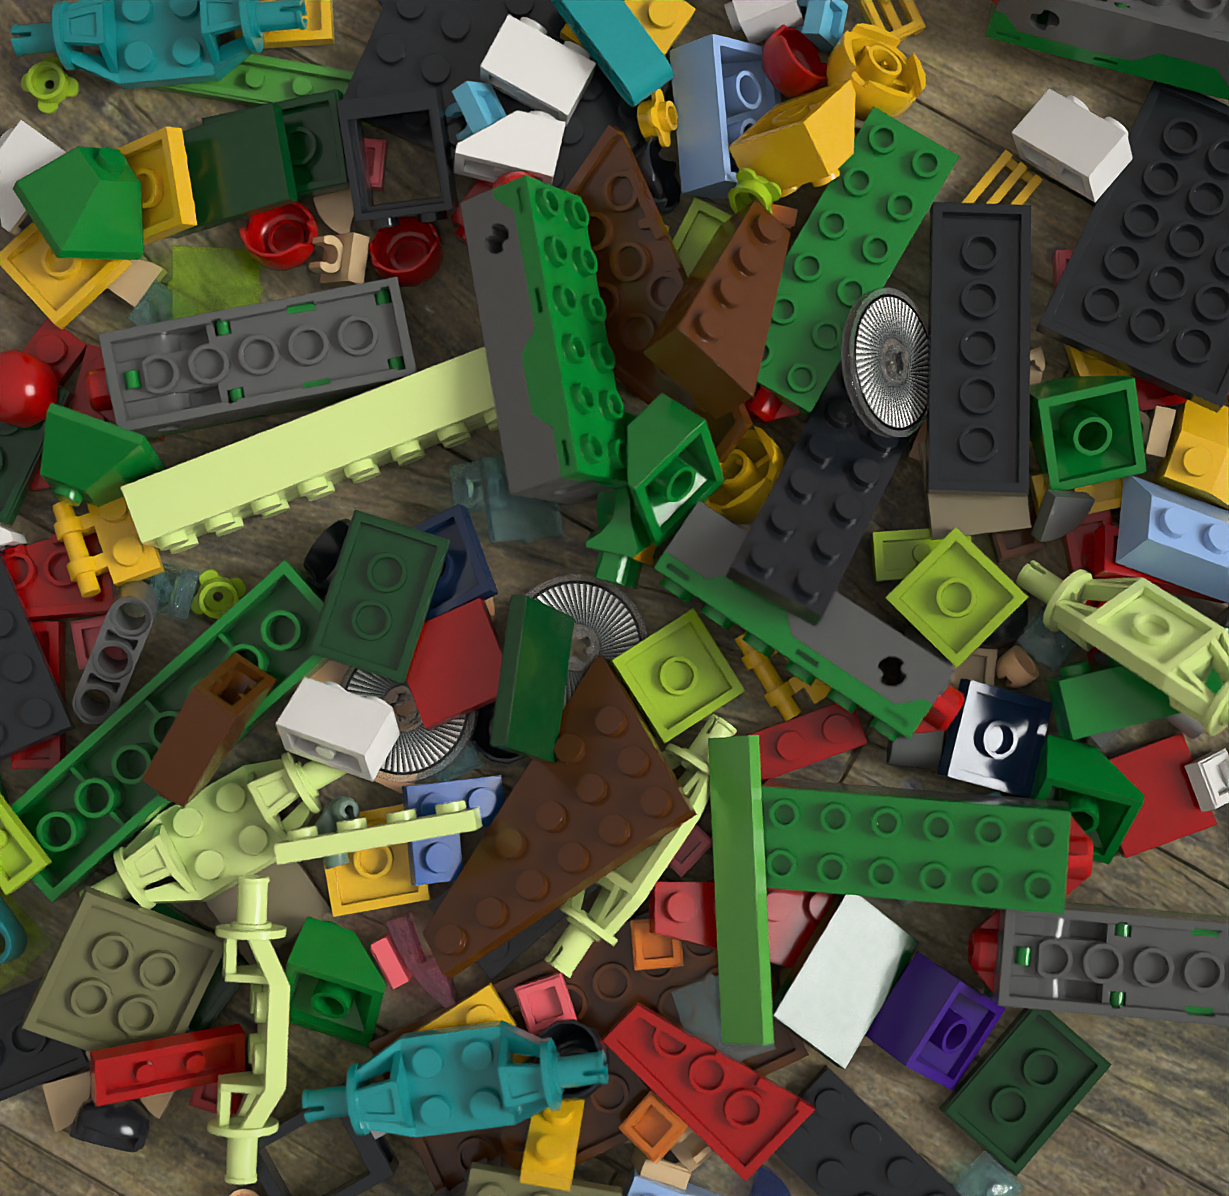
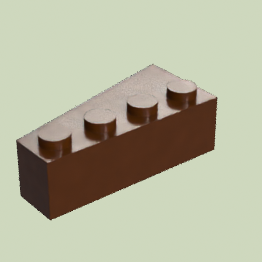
(723, 313)

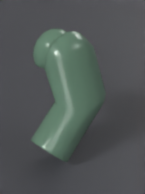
(337, 810)

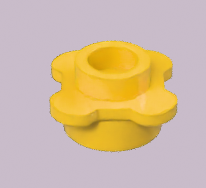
(657, 118)

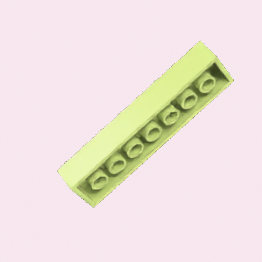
(313, 454)

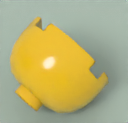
(877, 71)
(748, 478)

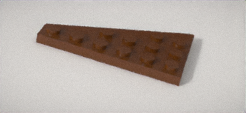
(638, 276)
(562, 824)

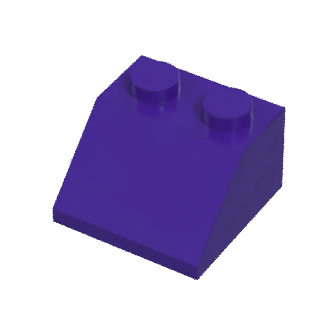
(934, 1022)

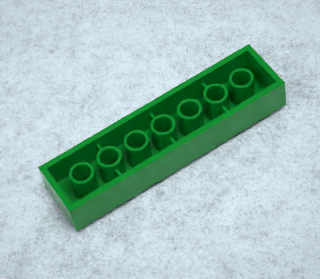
(96, 791)

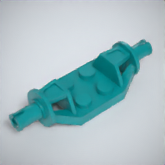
(157, 39)
(455, 1082)

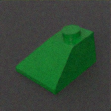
(86, 204)
(1086, 430)
(92, 458)
(670, 465)
(1095, 789)
(333, 983)

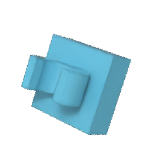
(823, 22)
(478, 105)

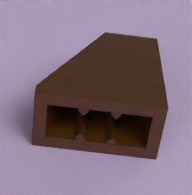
(207, 729)

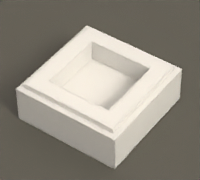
(1210, 779)

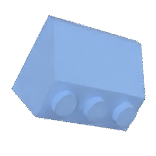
(717, 98)
(1174, 538)

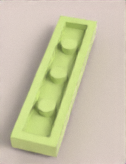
(356, 835)

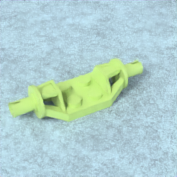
(1142, 631)
(219, 834)
(631, 882)
(265, 1048)

